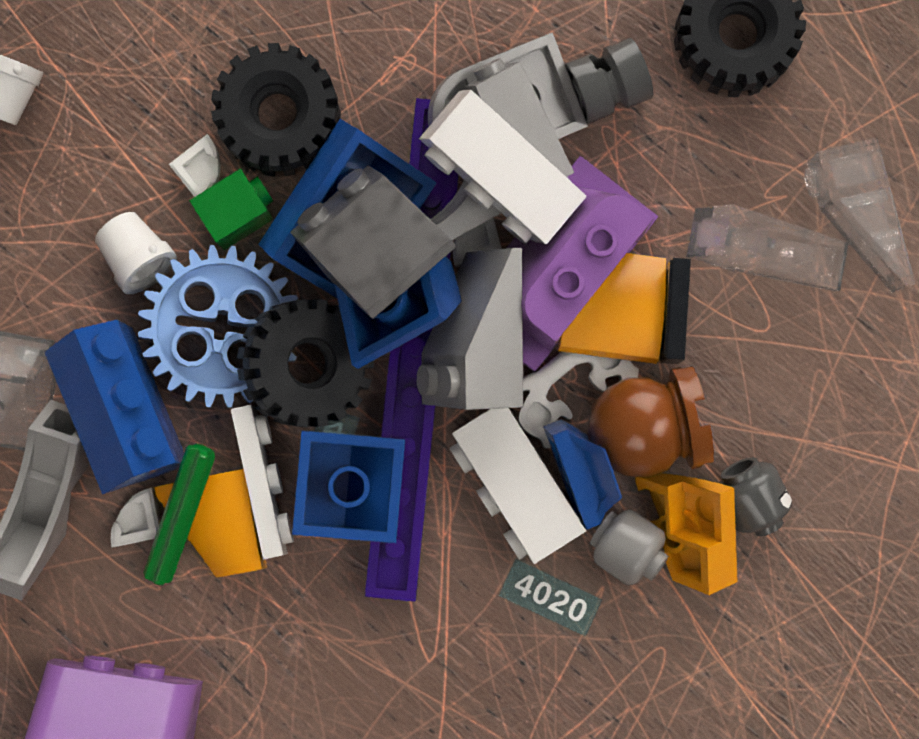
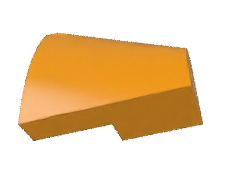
(697, 529)

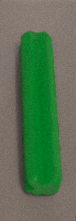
(179, 514)

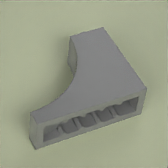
(515, 100)

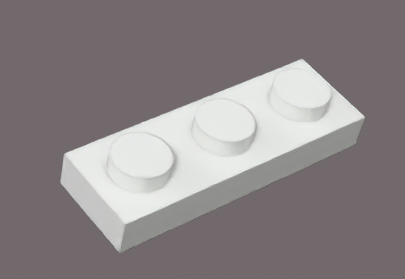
(262, 481)

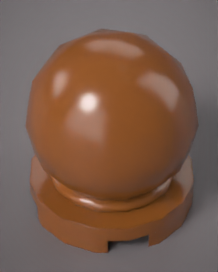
(651, 424)

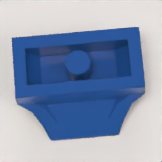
(584, 472)

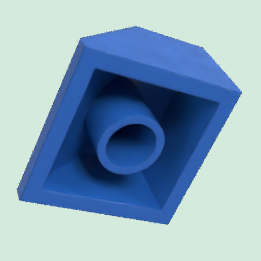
(409, 315)
(348, 487)

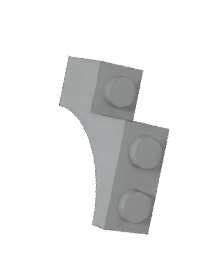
(40, 500)

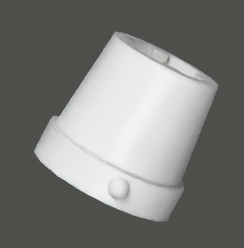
(16, 88)
(133, 252)

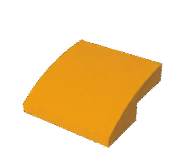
(623, 314)

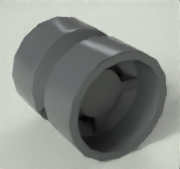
(612, 79)

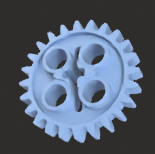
(227, 281)

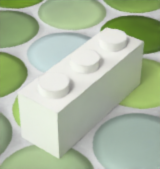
(501, 168)
(516, 484)

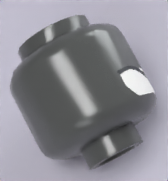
(759, 496)

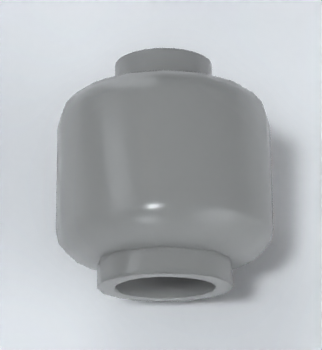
(629, 547)

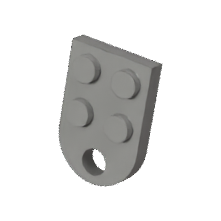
(546, 73)

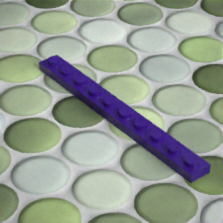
(395, 566)

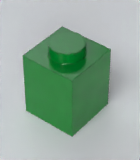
(233, 208)

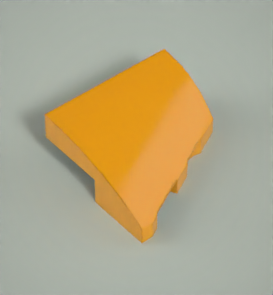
(224, 525)

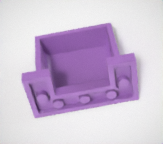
(577, 259)
(113, 703)

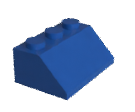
(339, 155)
(115, 405)

